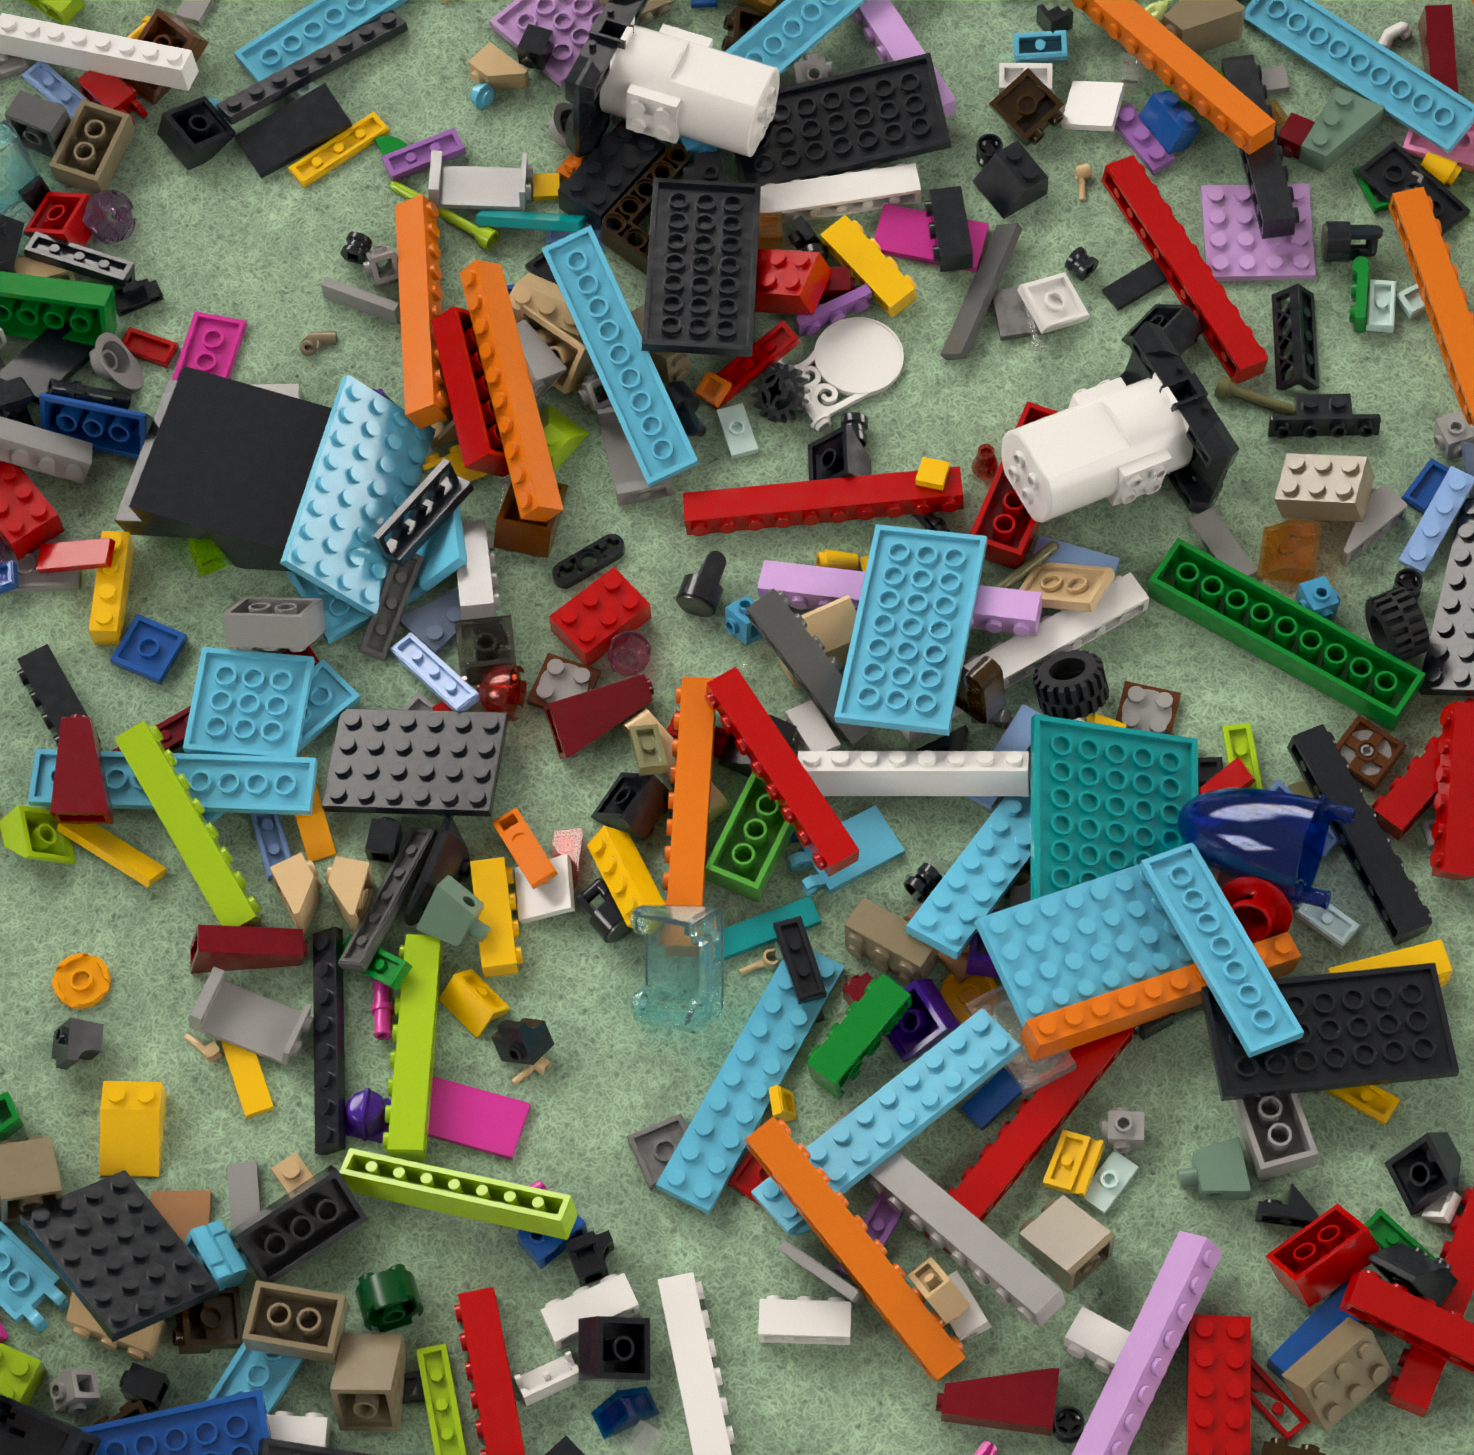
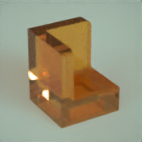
(770, 231)

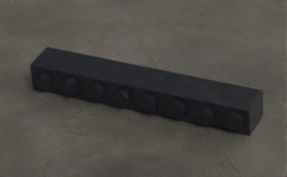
(1263, 168)
(1363, 842)

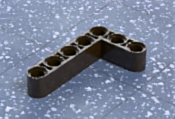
(640, 206)
(981, 690)

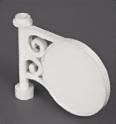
(852, 359)

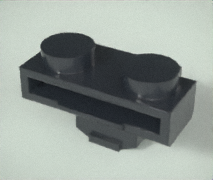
(136, 296)

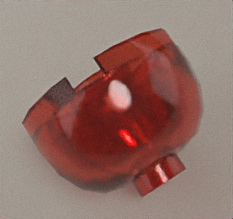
(503, 690)

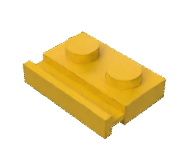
(1073, 1163)

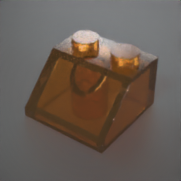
(1289, 551)

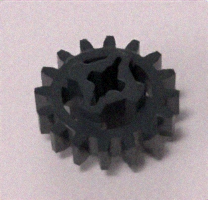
(781, 392)

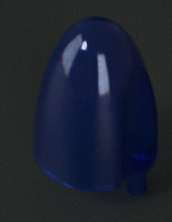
(1264, 836)

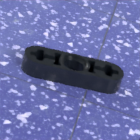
(591, 550)

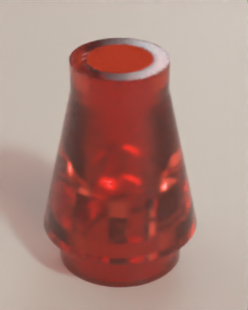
(985, 462)

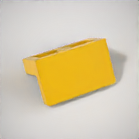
(472, 1001)

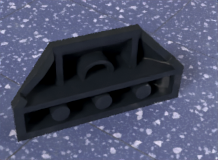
(446, 858)

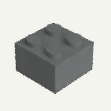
(38, 122)

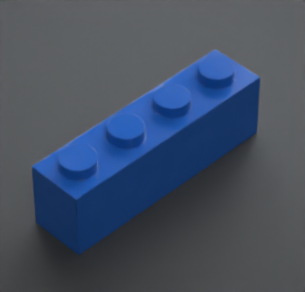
(1310, 1332)

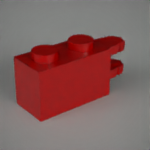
(111, 93)

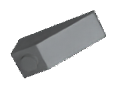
(1381, 514)

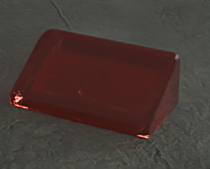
(570, 843)

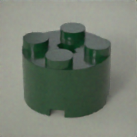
(388, 1298)

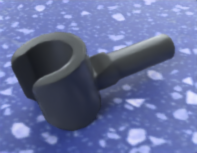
(1003, 717)

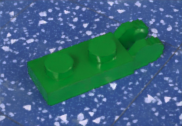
(1359, 292)

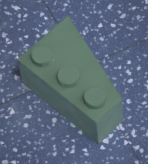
(1338, 128)

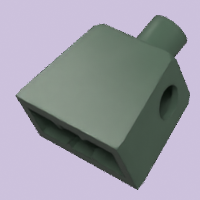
(453, 914)
(1218, 1172)

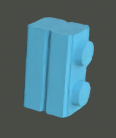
(1041, 47)
(217, 1254)

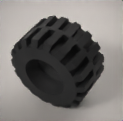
(1397, 623)
(1071, 684)

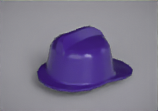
(366, 1116)

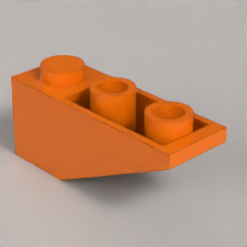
(524, 848)

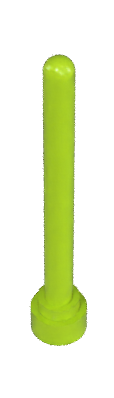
(482, 235)

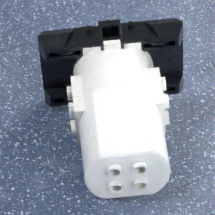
(665, 86)
(1124, 439)

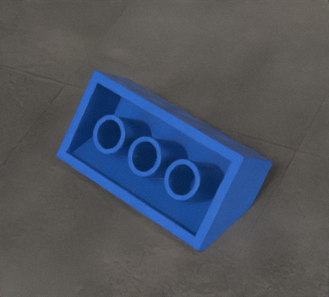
(107, 427)

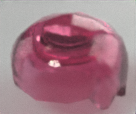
(629, 644)

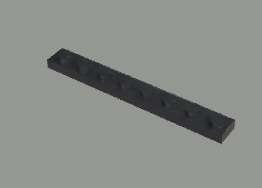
(312, 67)
(328, 1042)

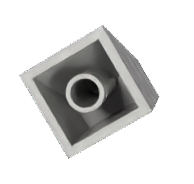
(541, 361)

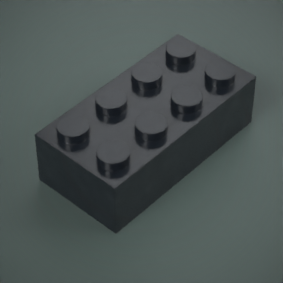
(608, 173)
(299, 1225)

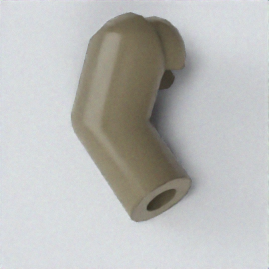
(316, 340)

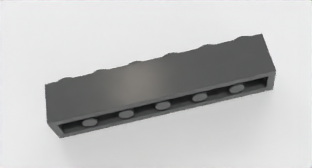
(802, 657)

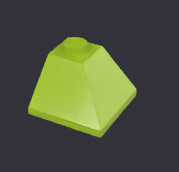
(561, 435)
(35, 835)

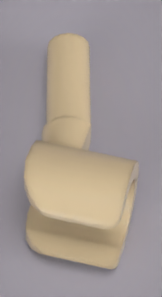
(1081, 174)
(763, 963)
(210, 1050)
(539, 1066)

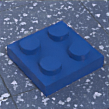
(148, 649)

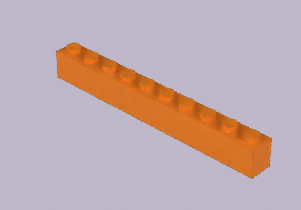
(1183, 71)
(1438, 289)
(419, 304)
(511, 391)
(691, 795)
(1138, 1003)
(854, 1249)

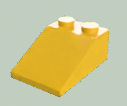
(132, 1128)

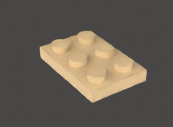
(1069, 585)

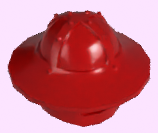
(1259, 906)

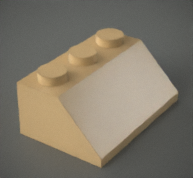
(545, 300)
(566, 348)
(834, 628)
(138, 1345)

